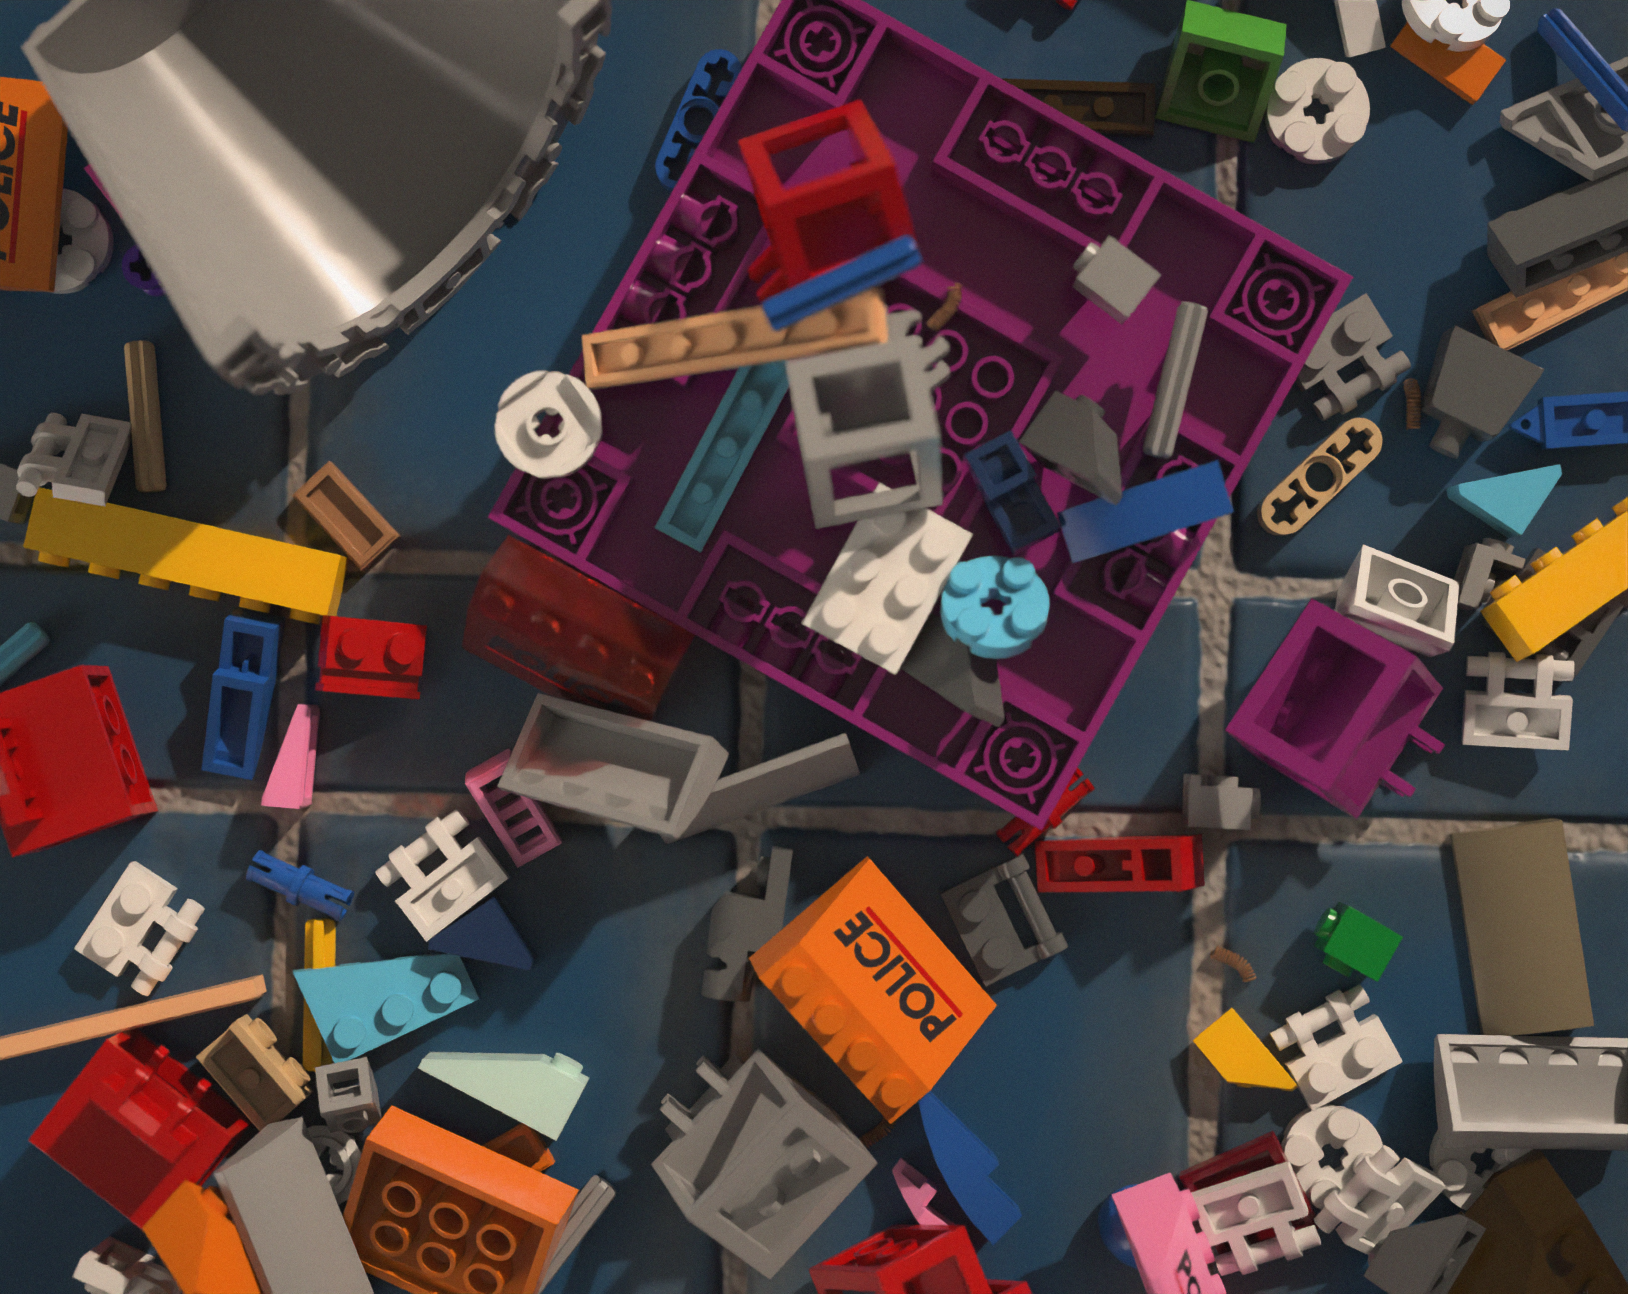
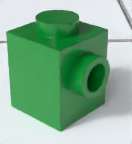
(1355, 942)

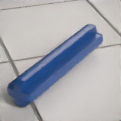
(1586, 64)
(842, 283)

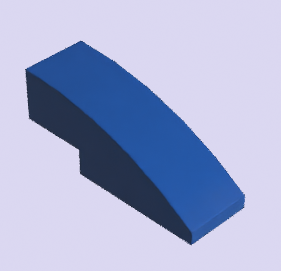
(1145, 512)
(242, 692)
(966, 1168)

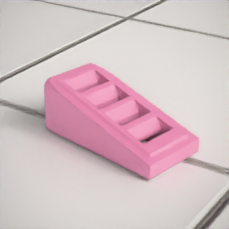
(294, 768)
(521, 854)

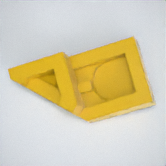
(1241, 1055)

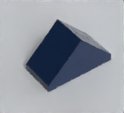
(487, 936)

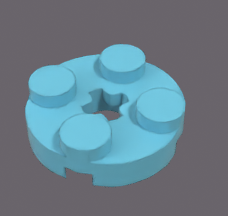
(999, 579)

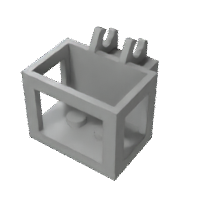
(870, 407)
(758, 1160)

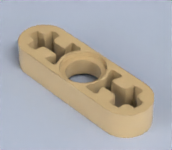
(1338, 441)

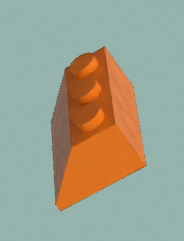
(202, 1243)

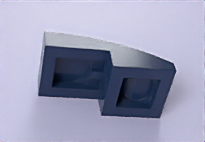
(1011, 492)

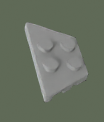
(1572, 127)

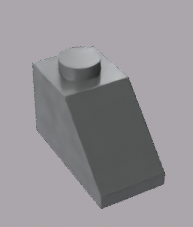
(1076, 445)
(955, 672)
(1423, 1256)

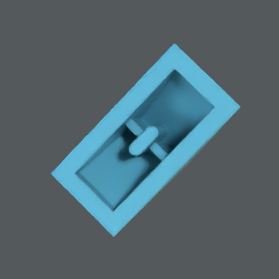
(1507, 500)

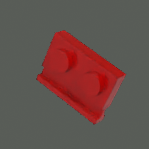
(370, 657)

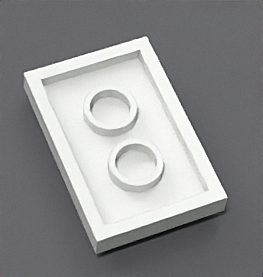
(887, 583)

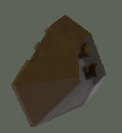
(1535, 1238)

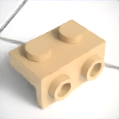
(256, 1072)

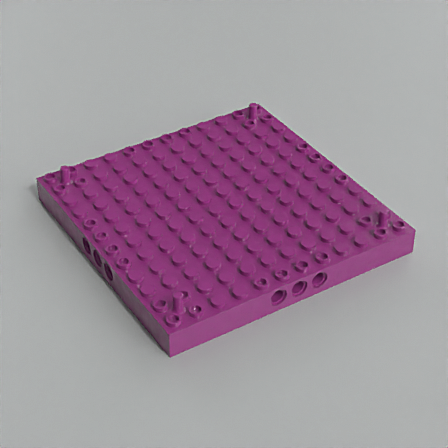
(1004, 207)

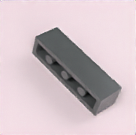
(1561, 233)

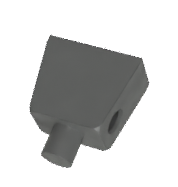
(1473, 389)

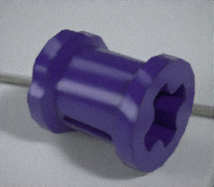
(133, 265)

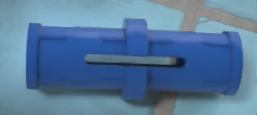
(299, 885)

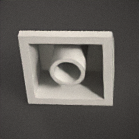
(1400, 602)

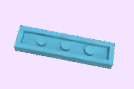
(723, 453)

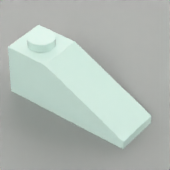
(523, 1086)

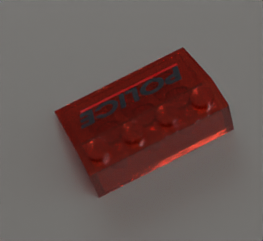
(572, 634)

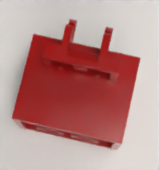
(828, 218)
(67, 761)
(133, 1131)
(911, 1262)

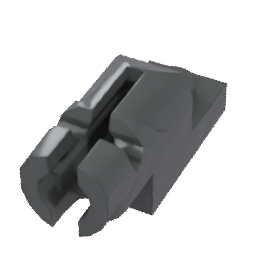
(742, 926)

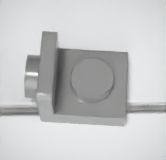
(1474, 570)

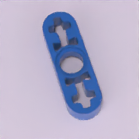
(699, 81)

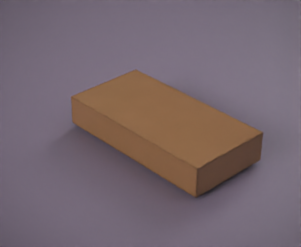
(346, 516)

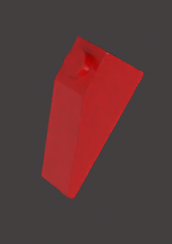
(1120, 863)

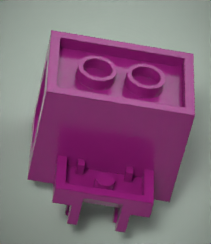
(1337, 709)

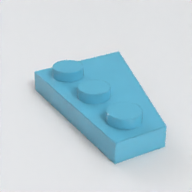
(381, 1000)

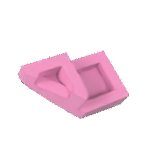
(917, 1193)

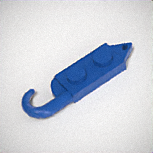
(1577, 421)

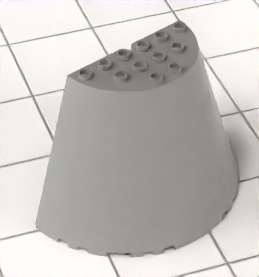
(317, 158)

